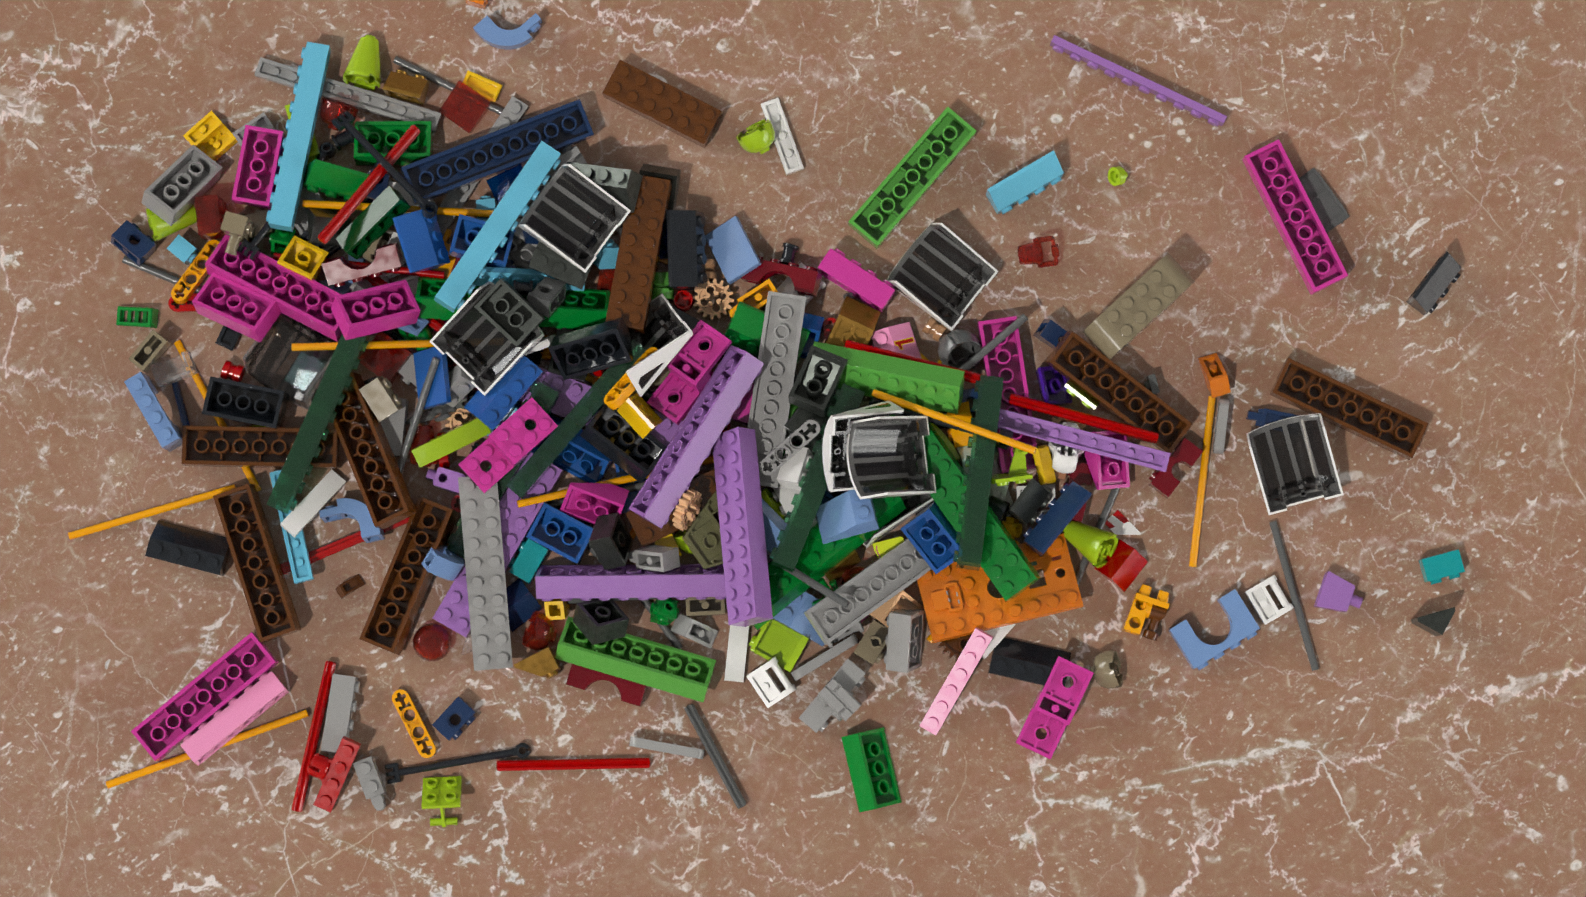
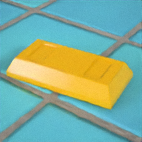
(482, 85)
(1044, 465)

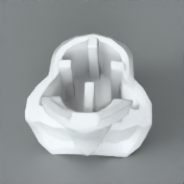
(1064, 457)

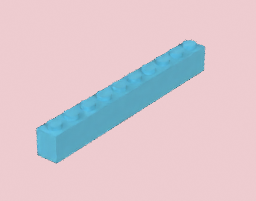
(299, 136)
(497, 227)

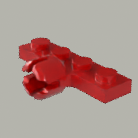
(333, 772)

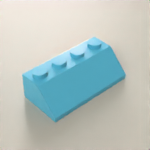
(1024, 183)

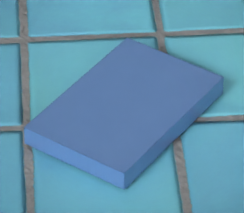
(733, 250)

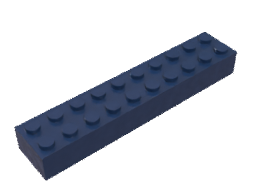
(497, 151)

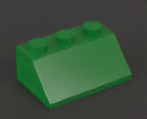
(332, 179)

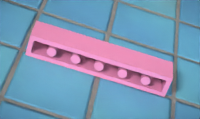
(234, 718)

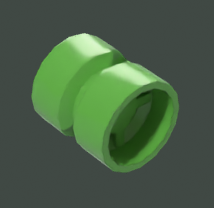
(661, 286)

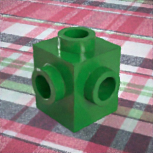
(280, 239)
(664, 611)

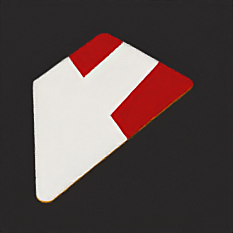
(1120, 525)

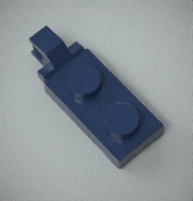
(1267, 416)

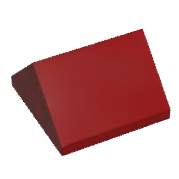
(1123, 565)

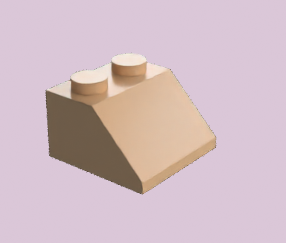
(901, 601)

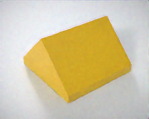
(303, 258)
(639, 415)

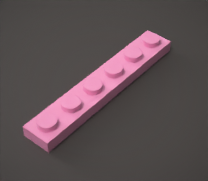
(956, 681)

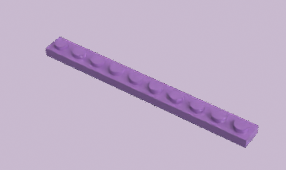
(1144, 84)
(1084, 440)

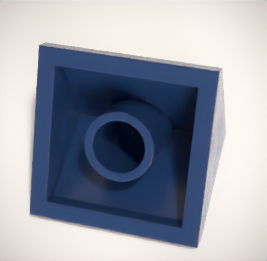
(520, 604)

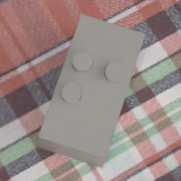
(176, 188)

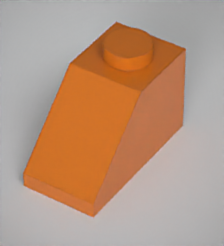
(1214, 375)

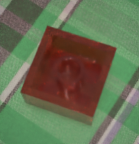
(210, 215)
(385, 361)

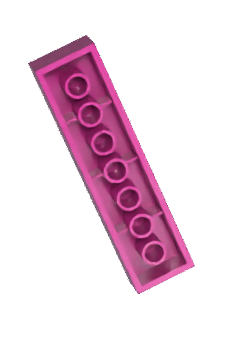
(1294, 217)
(295, 294)
(1008, 363)
(204, 696)

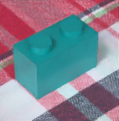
(528, 560)
(1441, 566)

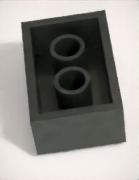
(509, 312)

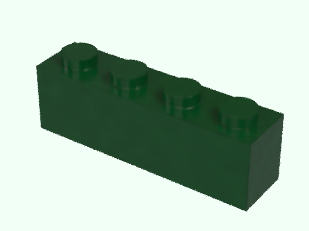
(372, 222)

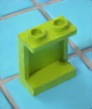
(779, 642)

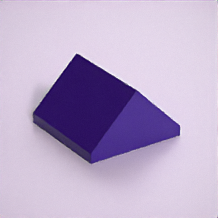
(1052, 386)

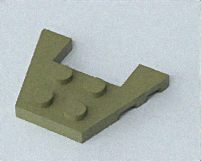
(704, 536)

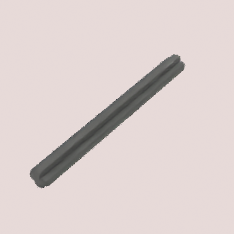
(715, 756)

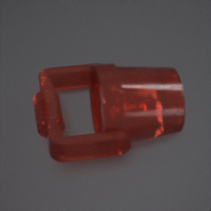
(1033, 254)
(422, 436)

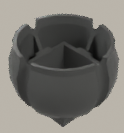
(962, 353)

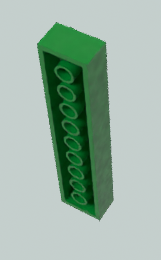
(577, 311)
(1001, 555)
(820, 558)

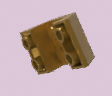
(853, 323)

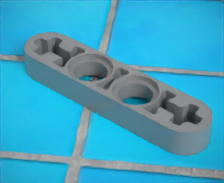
(787, 444)
(825, 657)
(666, 747)

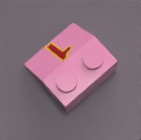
(897, 339)

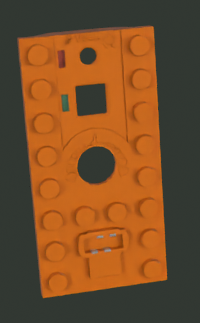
(959, 598)

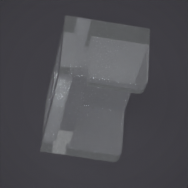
(174, 369)

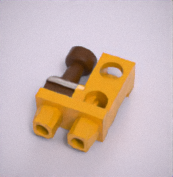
(1146, 607)

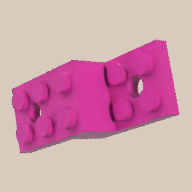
(689, 372)
(508, 445)
(1054, 707)

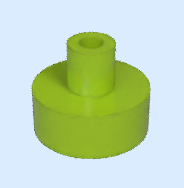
(1117, 176)

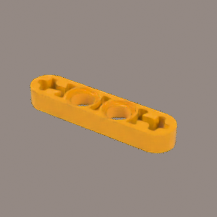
(193, 269)
(613, 398)
(416, 722)

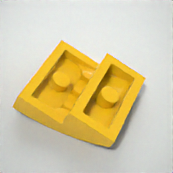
(211, 136)

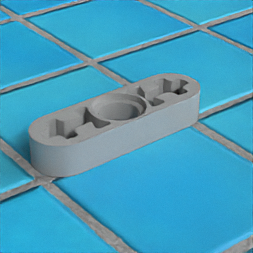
(1220, 426)

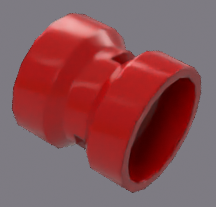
(683, 297)
(232, 371)

